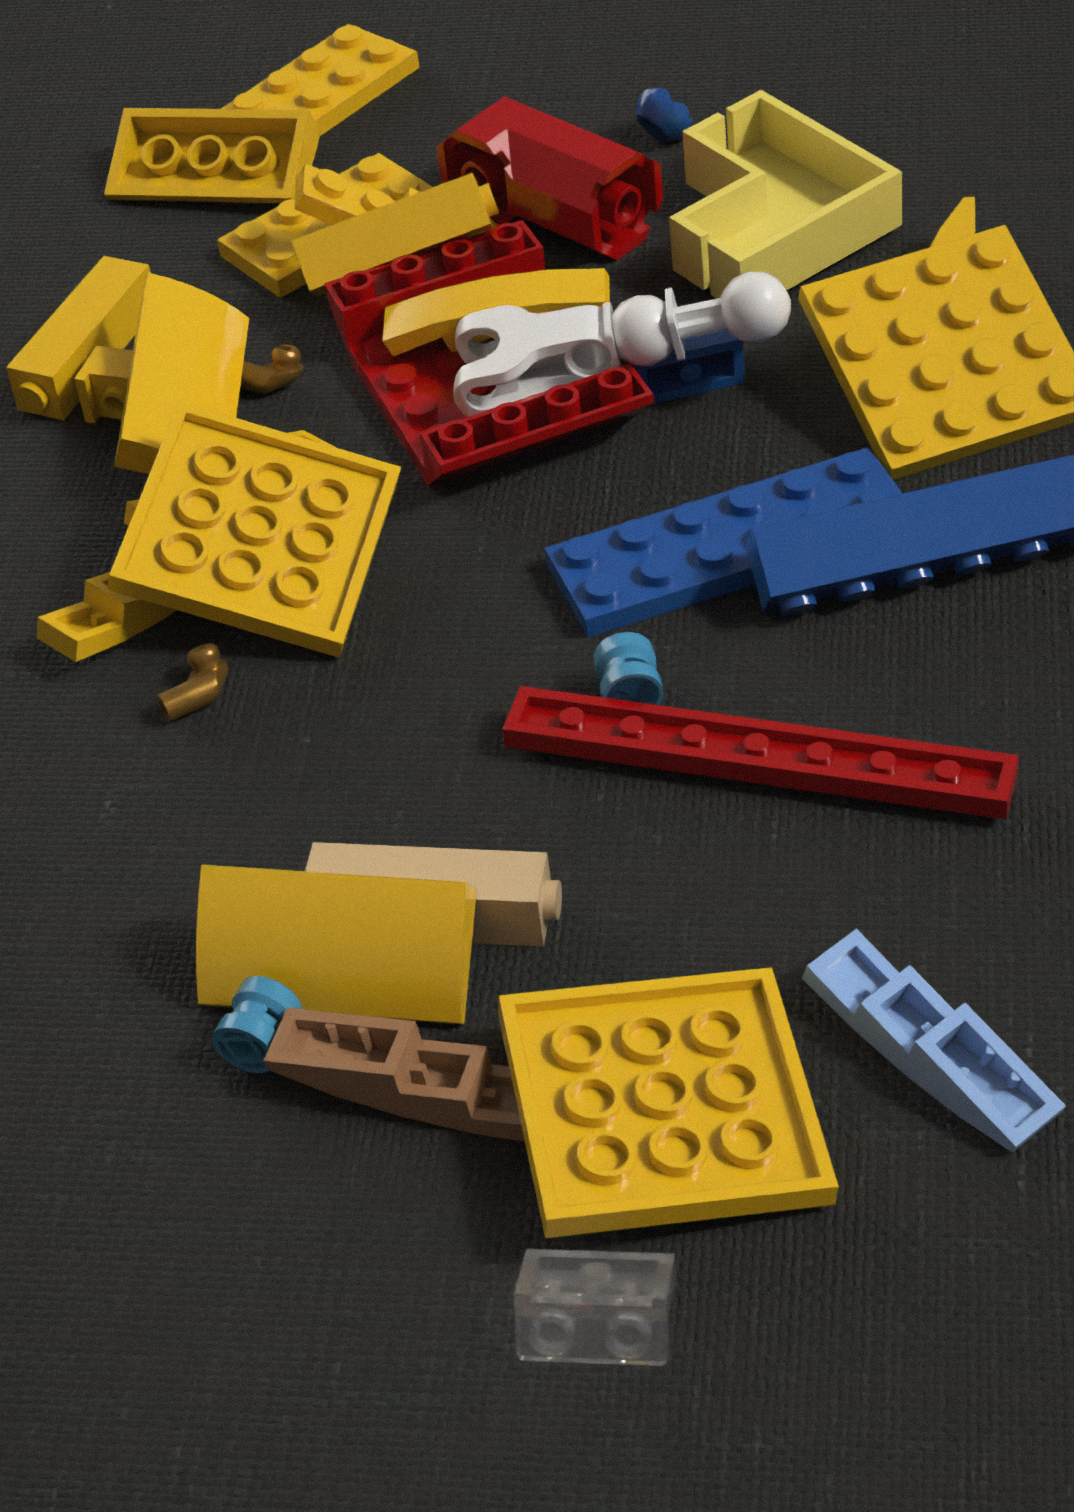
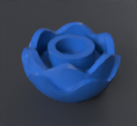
(661, 115)

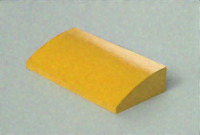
(211, 154)
(183, 351)
(337, 940)

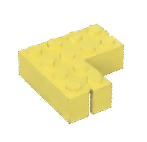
(778, 198)

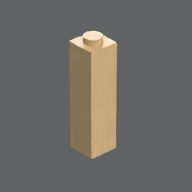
(512, 886)

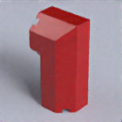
(556, 176)

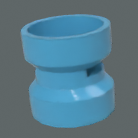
(628, 669)
(248, 1031)

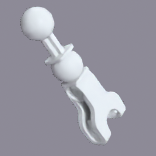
(581, 341)

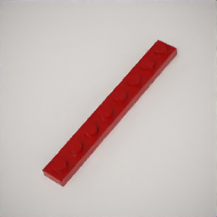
(763, 752)

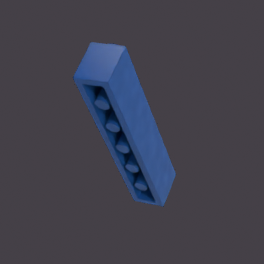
(913, 536)

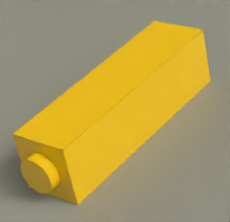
(396, 229)
(96, 313)

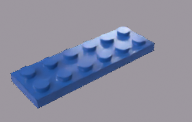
(699, 546)

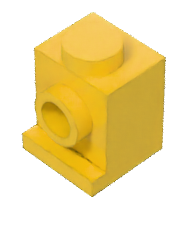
(104, 383)

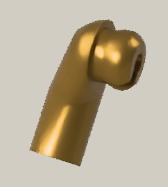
(274, 375)
(202, 685)

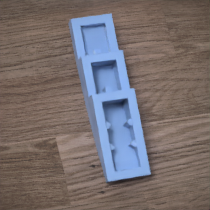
(937, 1048)

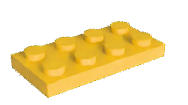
(333, 77)
(265, 246)

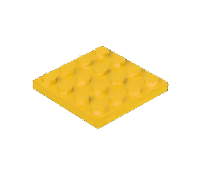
(945, 351)
(255, 529)
(663, 1102)

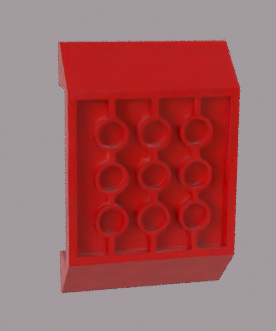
(418, 385)

